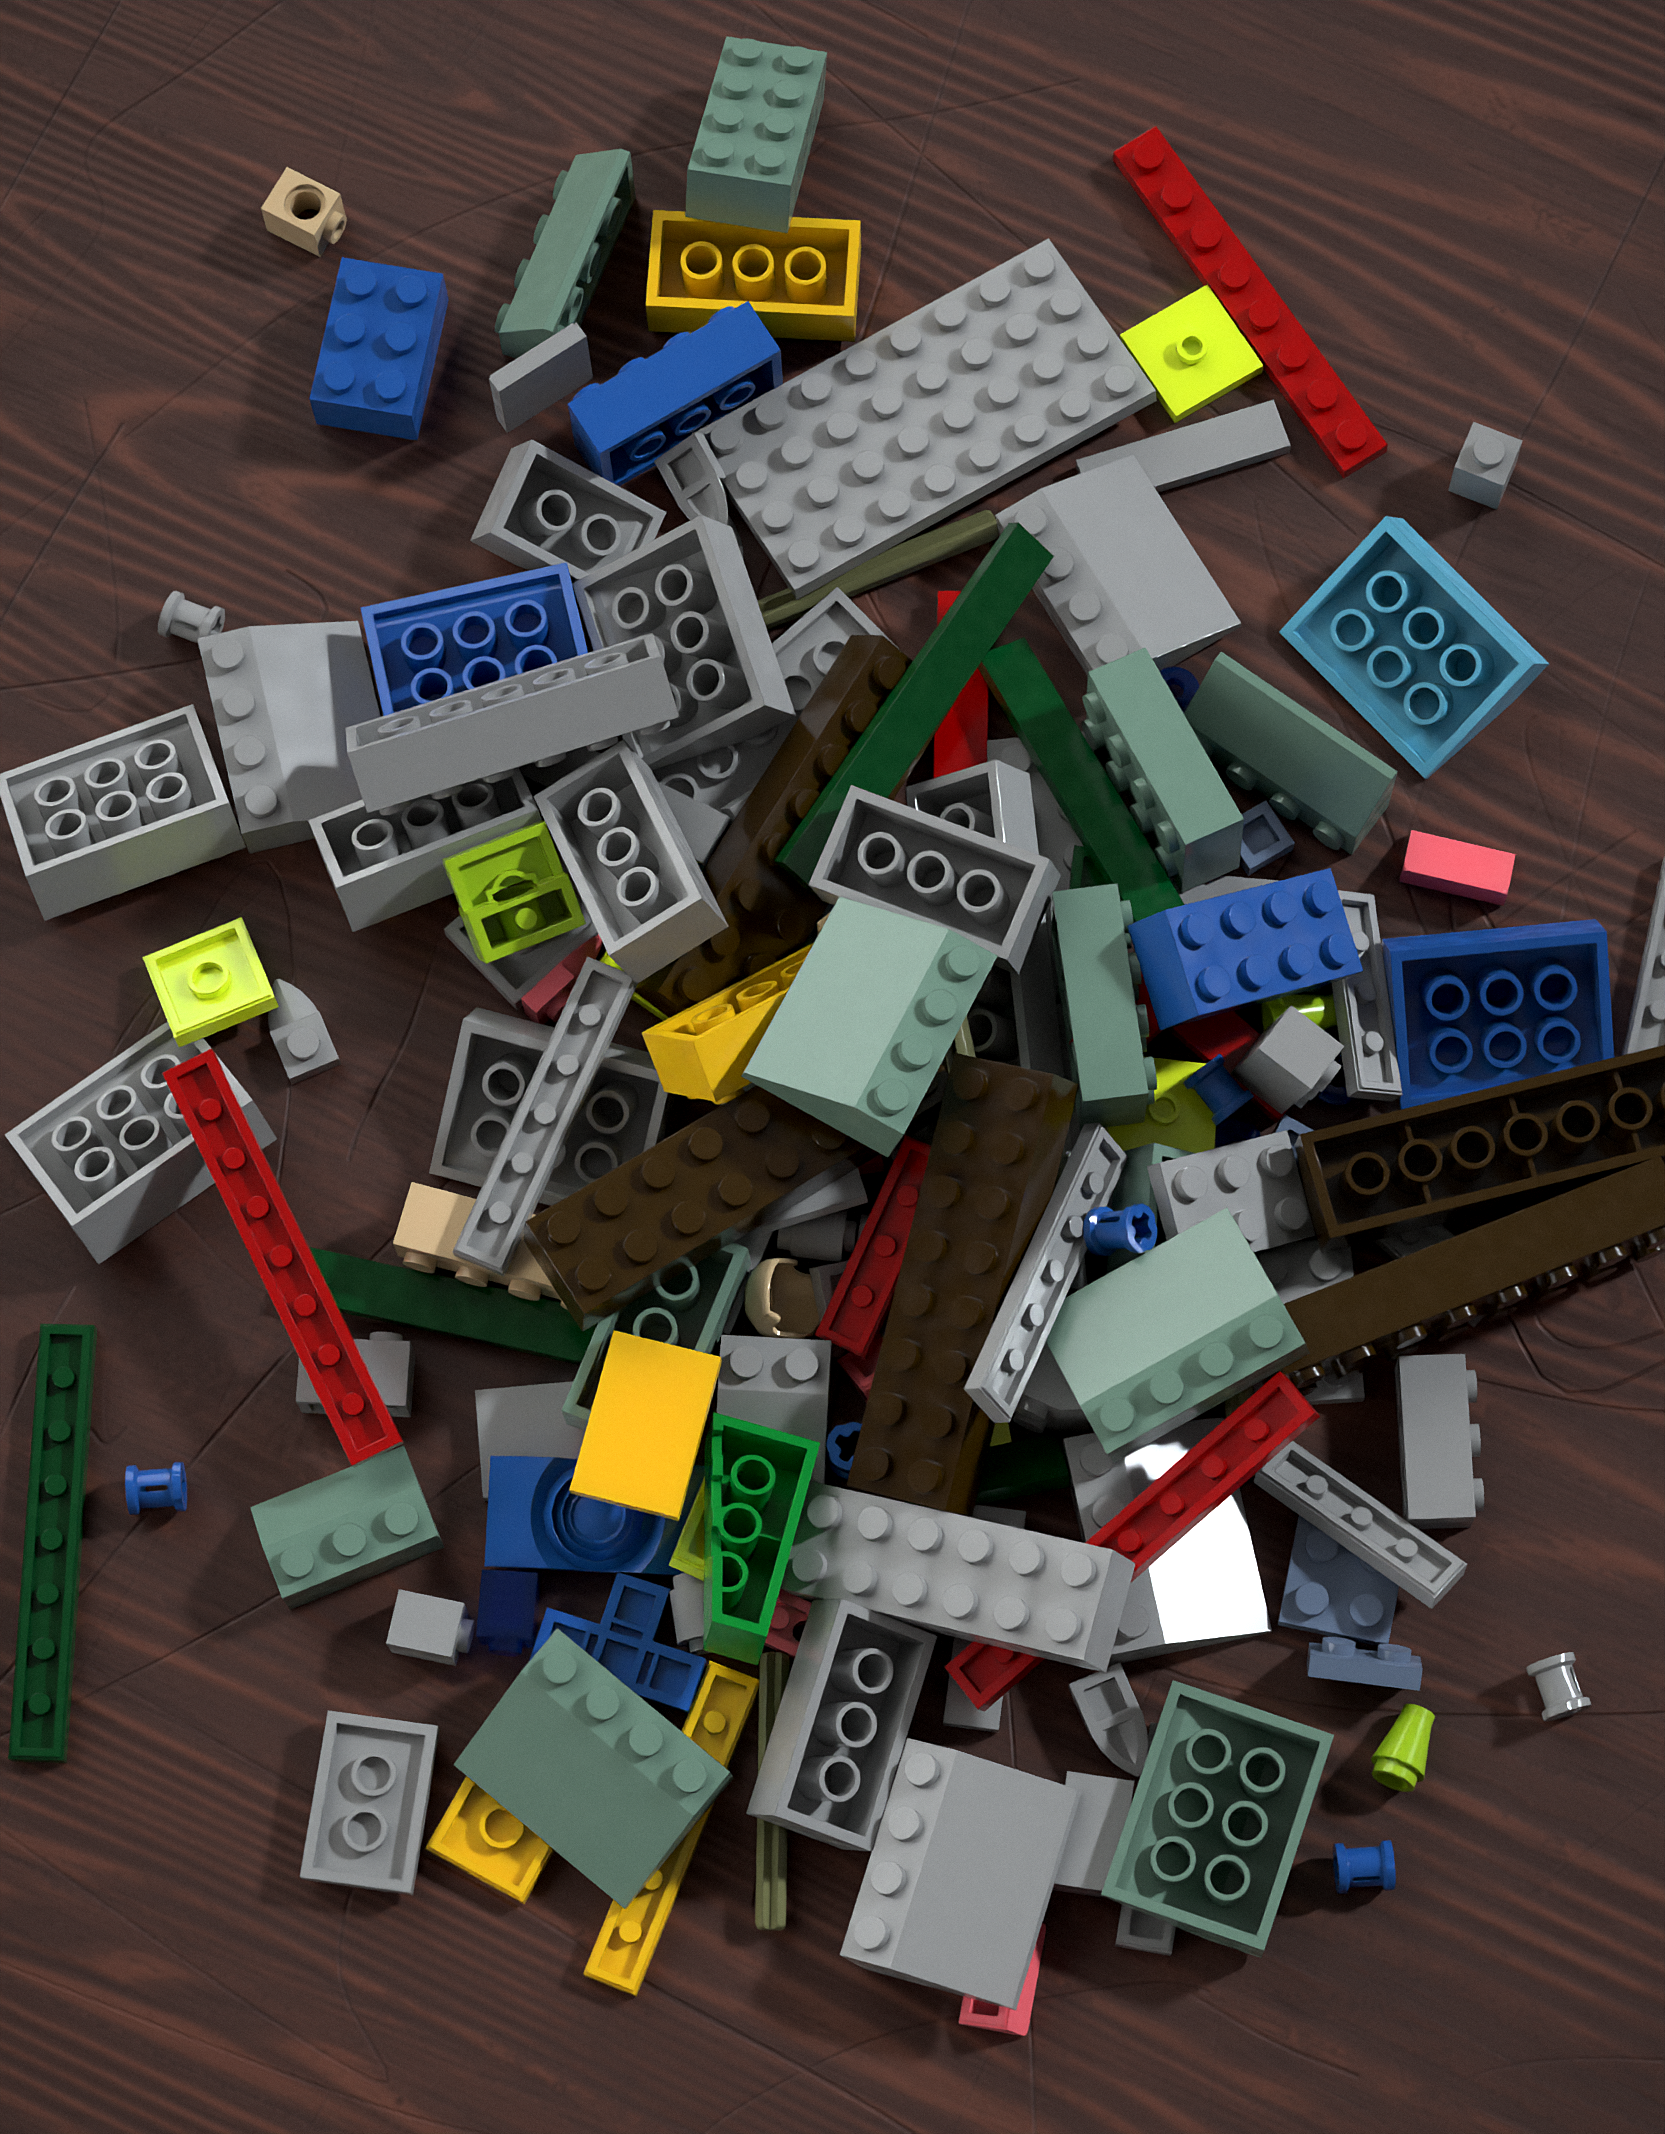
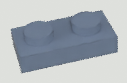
(1386, 1667)

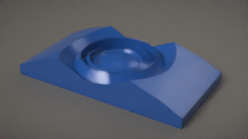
(545, 1527)

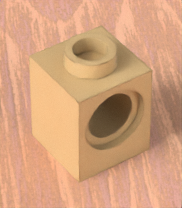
(298, 193)

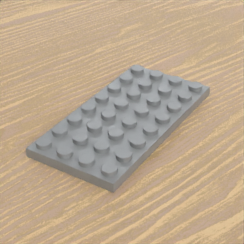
(925, 418)

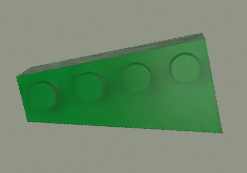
(750, 1520)

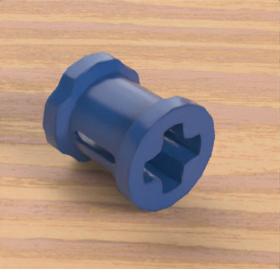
(1218, 1089)
(1120, 1229)
(844, 1436)
(138, 1480)
(1364, 1867)

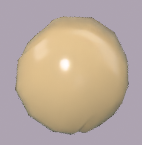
(781, 1300)

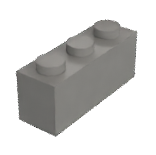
(1289, 1061)
(1437, 1441)

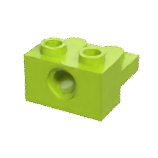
(522, 913)

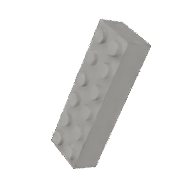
(511, 725)
(960, 1575)

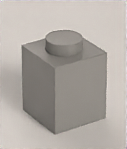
(1485, 465)
(430, 1628)

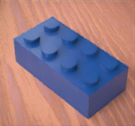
(674, 393)
(1244, 948)

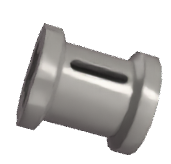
(189, 619)
(1558, 1686)

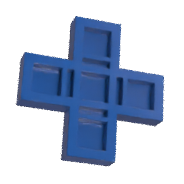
(627, 1643)

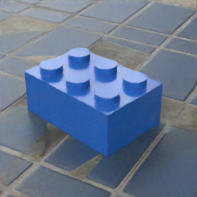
(379, 348)

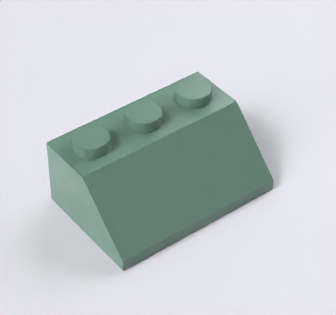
(346, 1528)

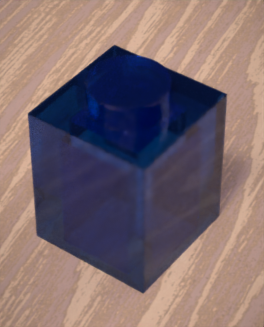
(508, 1611)

